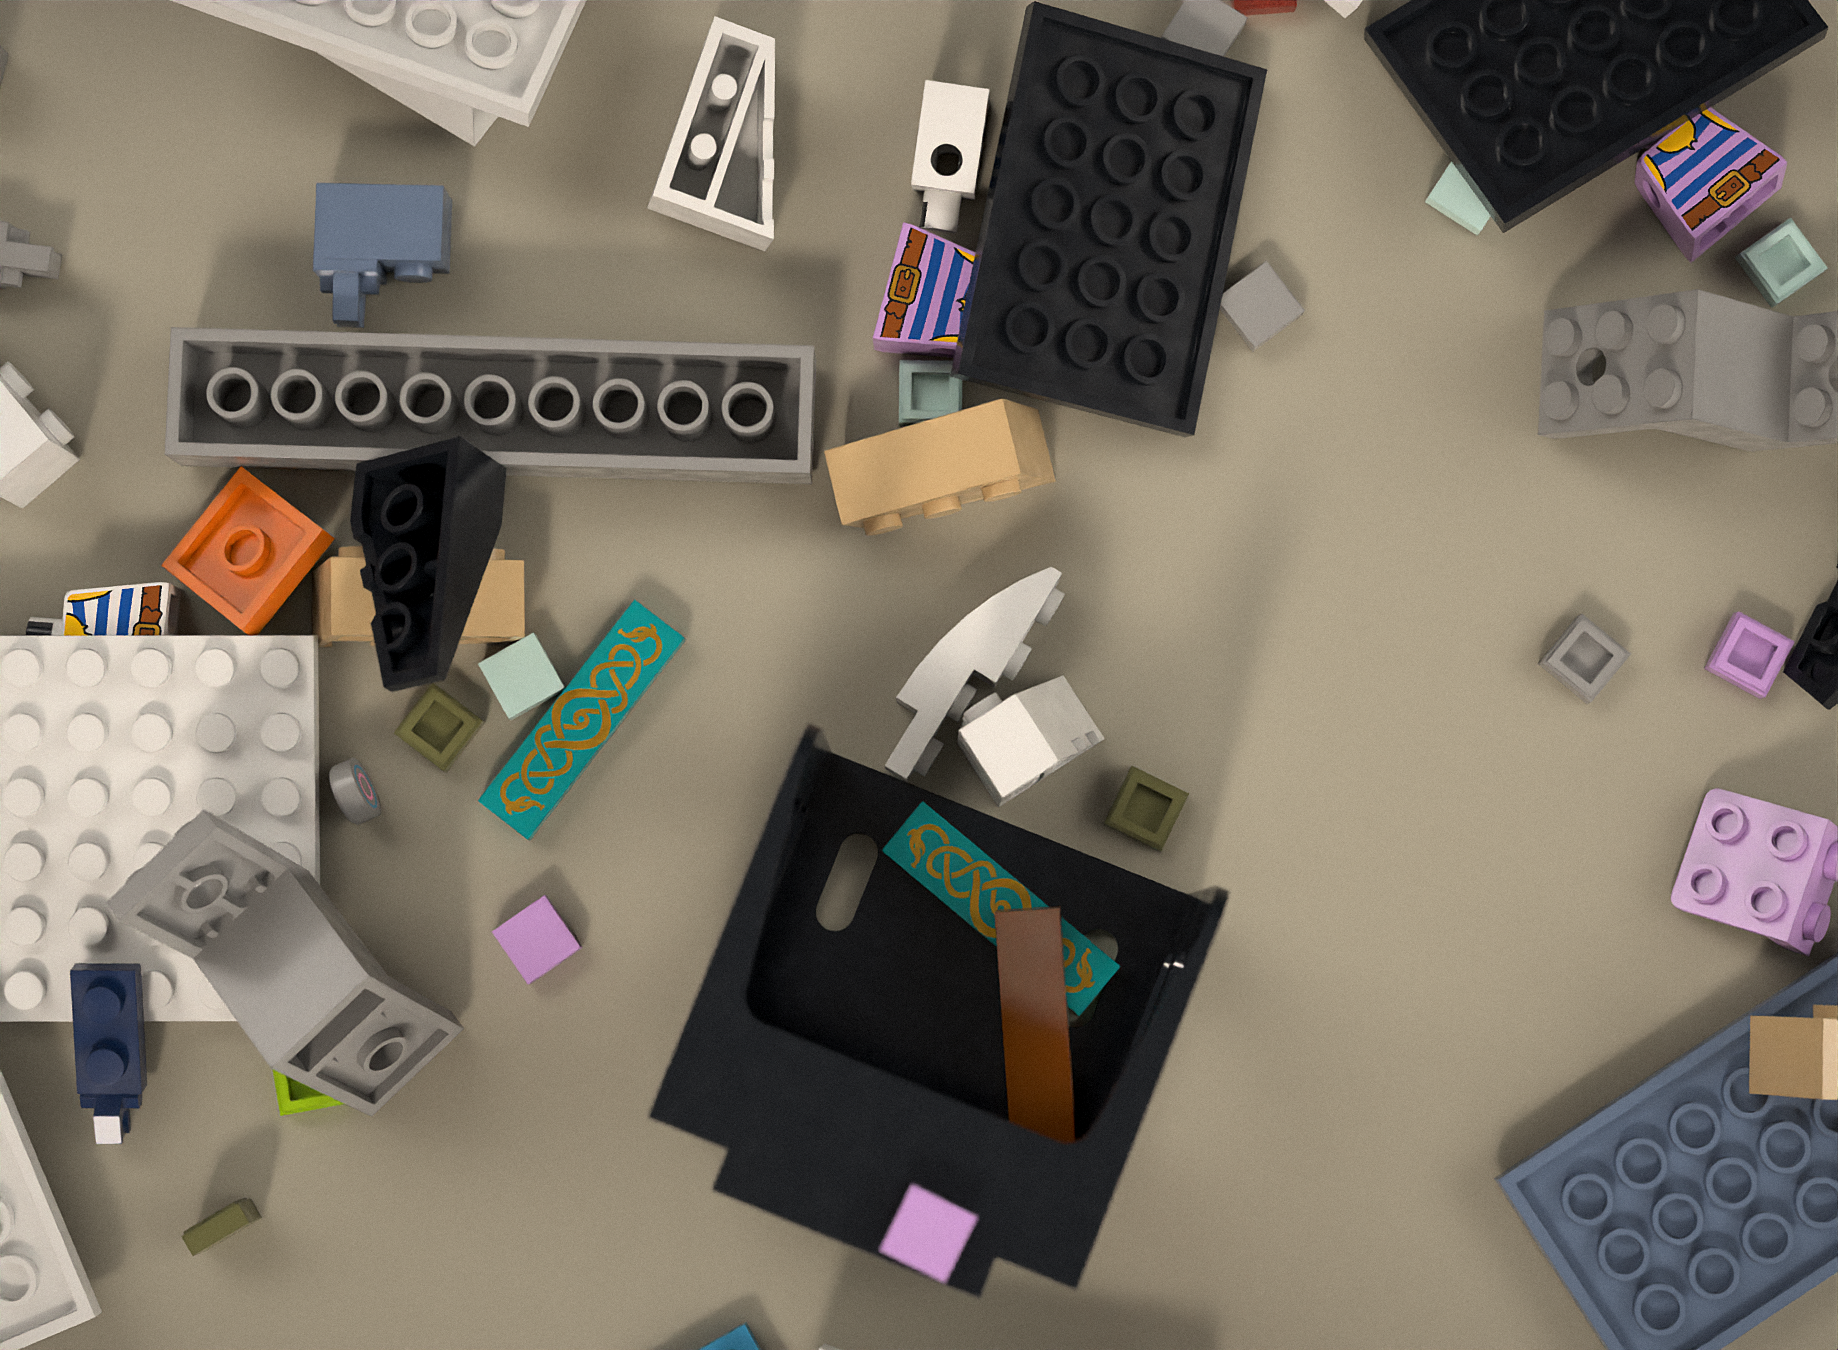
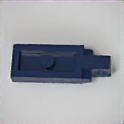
(109, 1044)

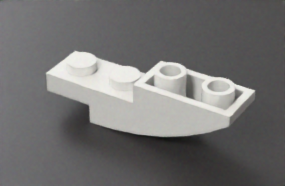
(980, 645)

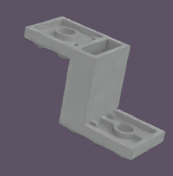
(1692, 370)
(285, 964)

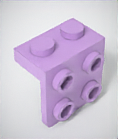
(1760, 869)

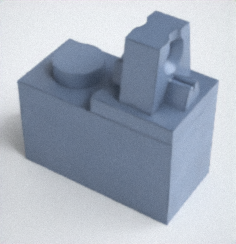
(376, 231)

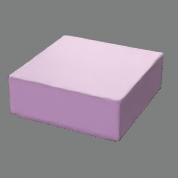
(1749, 655)
(537, 939)
(928, 1233)

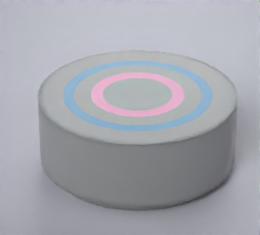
(354, 791)

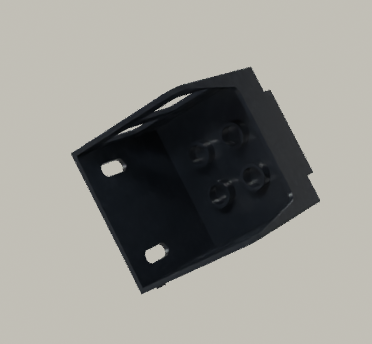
(880, 1046)

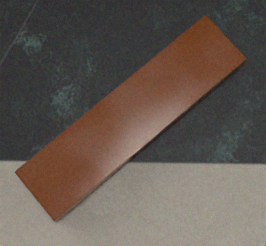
(1036, 1021)

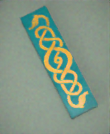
(582, 720)
(979, 886)

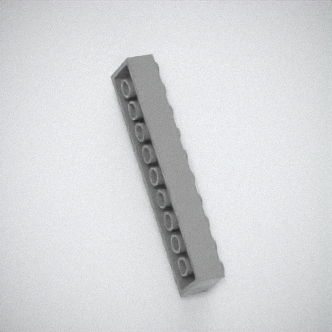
(518, 399)

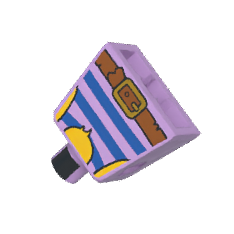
(1706, 179)
(924, 295)

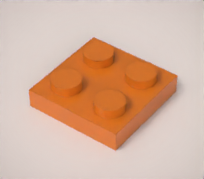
(247, 552)

